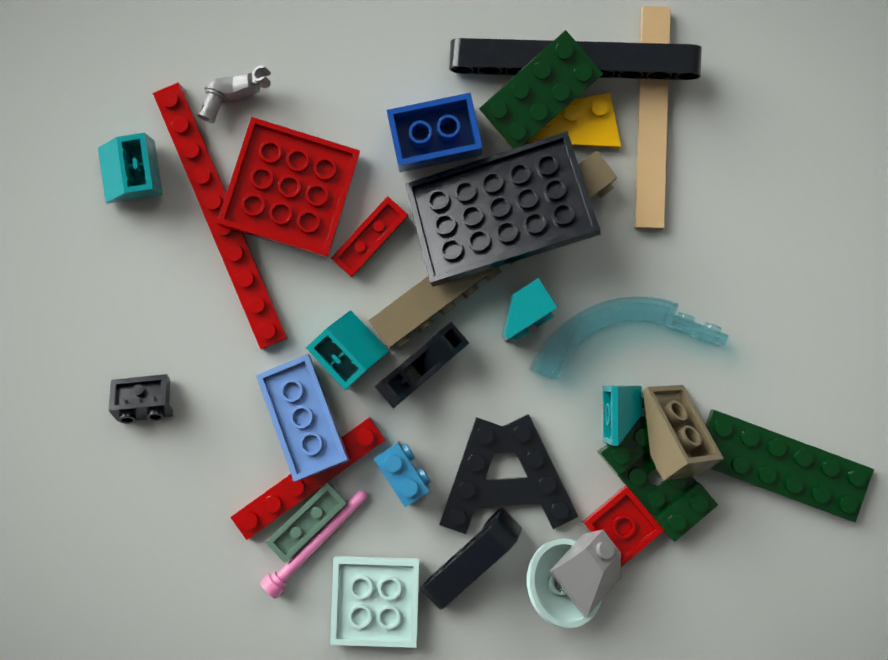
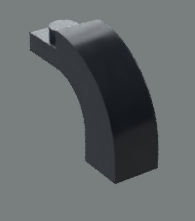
(422, 365)

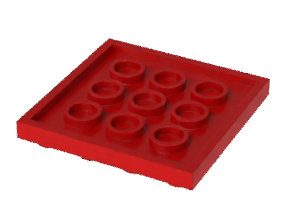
(288, 187)

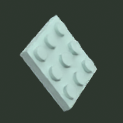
(374, 601)

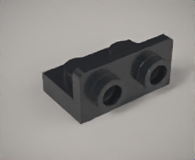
(140, 398)

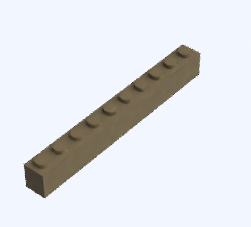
(423, 301)

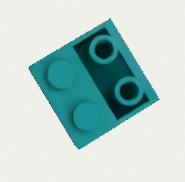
(129, 168)
(527, 307)
(347, 349)

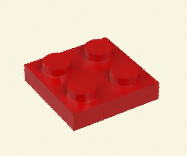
(625, 523)

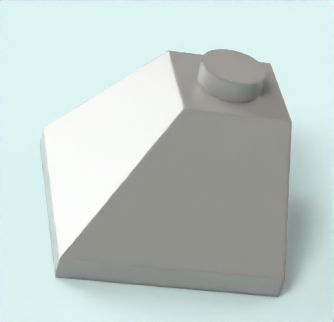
(589, 570)

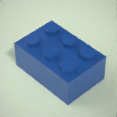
(435, 132)

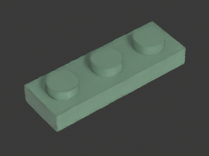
(306, 522)

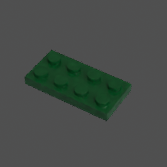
(541, 90)

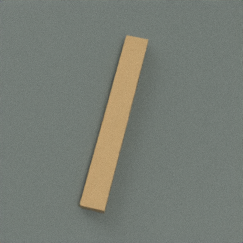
(652, 128)

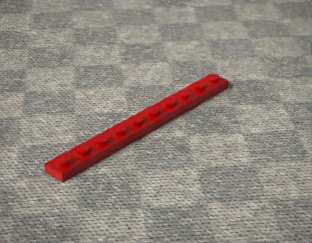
(211, 195)

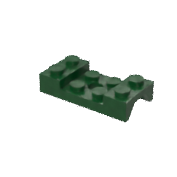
(672, 503)

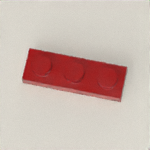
(369, 236)

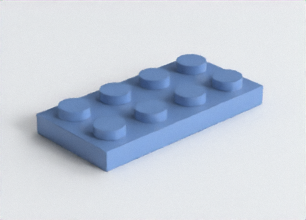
(302, 418)

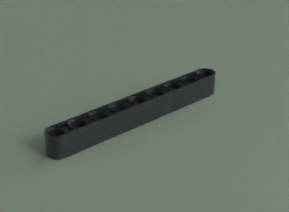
(612, 58)

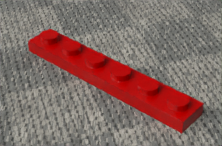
(289, 493)

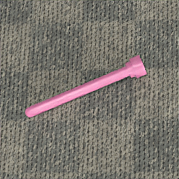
(275, 583)

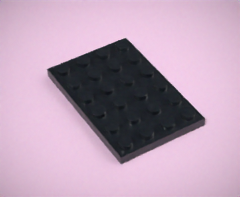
(501, 209)

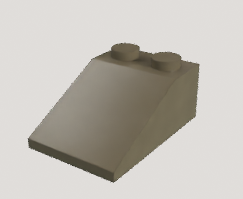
(677, 434)

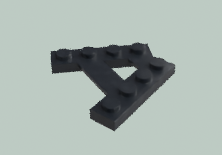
(539, 487)

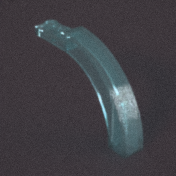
(571, 333)

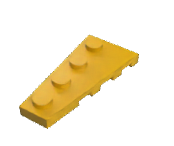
(588, 123)

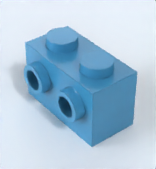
(402, 473)

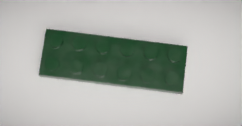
(789, 466)

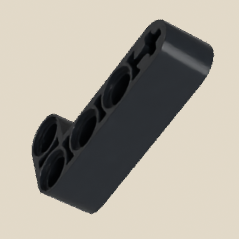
(473, 559)

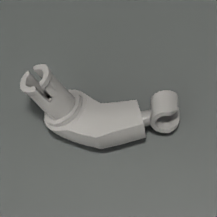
(232, 90)

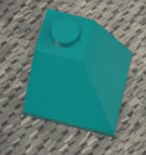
(620, 411)

